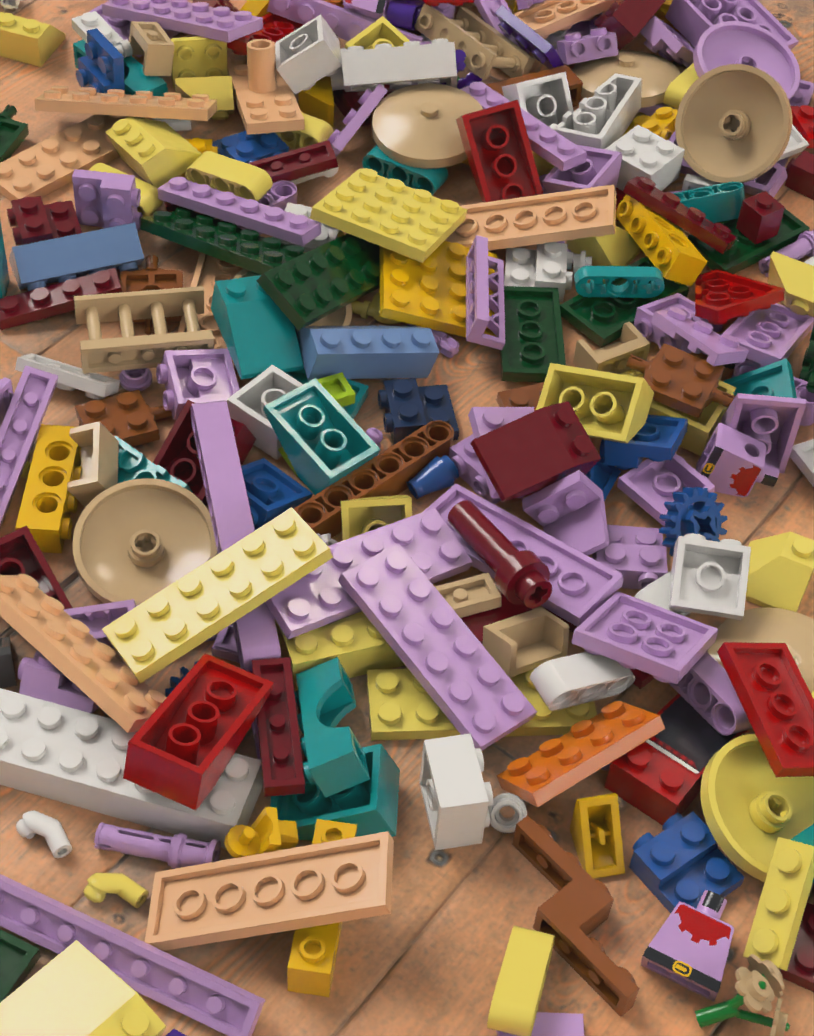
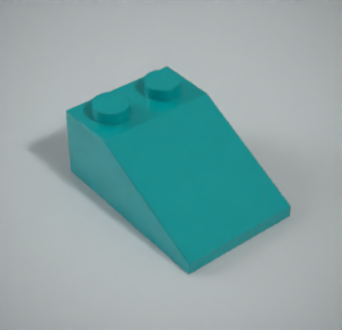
(254, 328)
(318, 435)
(368, 804)

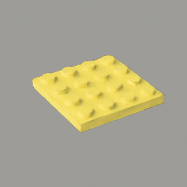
(389, 214)

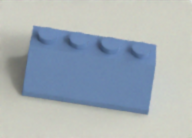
(76, 256)
(367, 351)

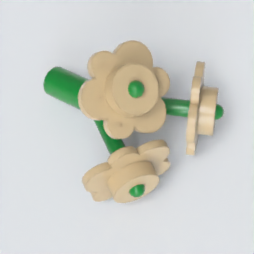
(756, 989)

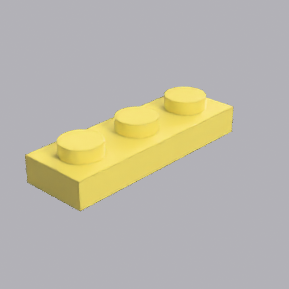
(782, 903)

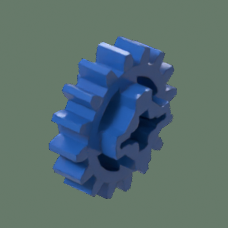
(696, 518)

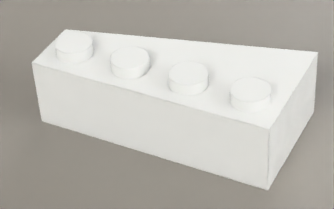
(399, 65)
(605, 115)

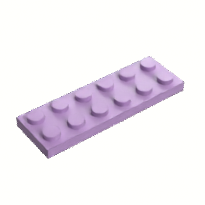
(187, 17)
(576, 579)
(322, 599)
(437, 646)

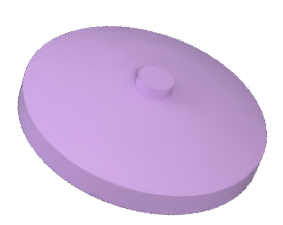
(748, 45)

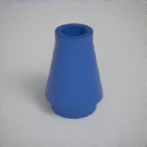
(433, 477)

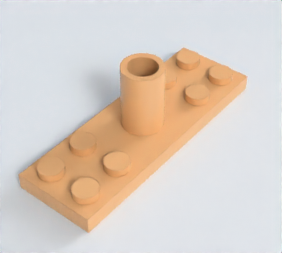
(261, 92)

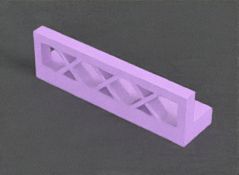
(478, 298)

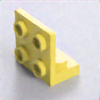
(198, 58)

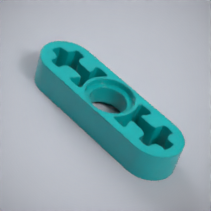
(640, 274)

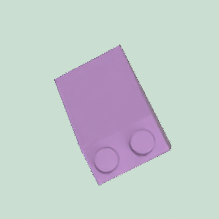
(769, 420)

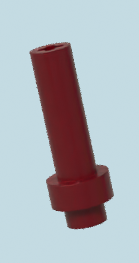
(518, 573)

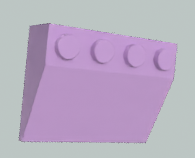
(696, 16)

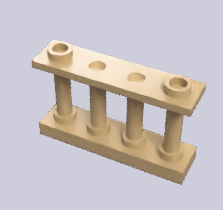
(480, 42)
(139, 351)

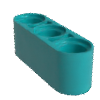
(412, 177)
(717, 201)

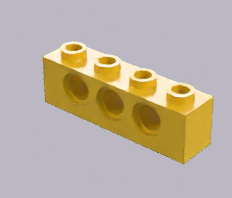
(661, 242)
(46, 500)
(316, 947)

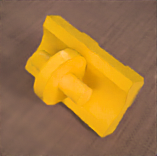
(264, 835)

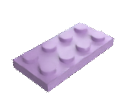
(770, 333)

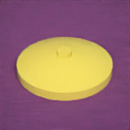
(751, 806)

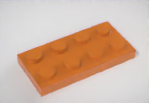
(579, 752)

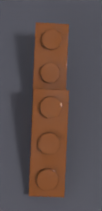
(574, 913)

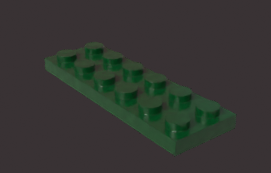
(220, 239)
(323, 279)

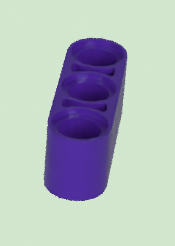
(404, 13)

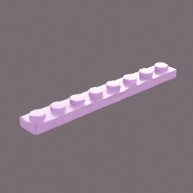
(134, 961)

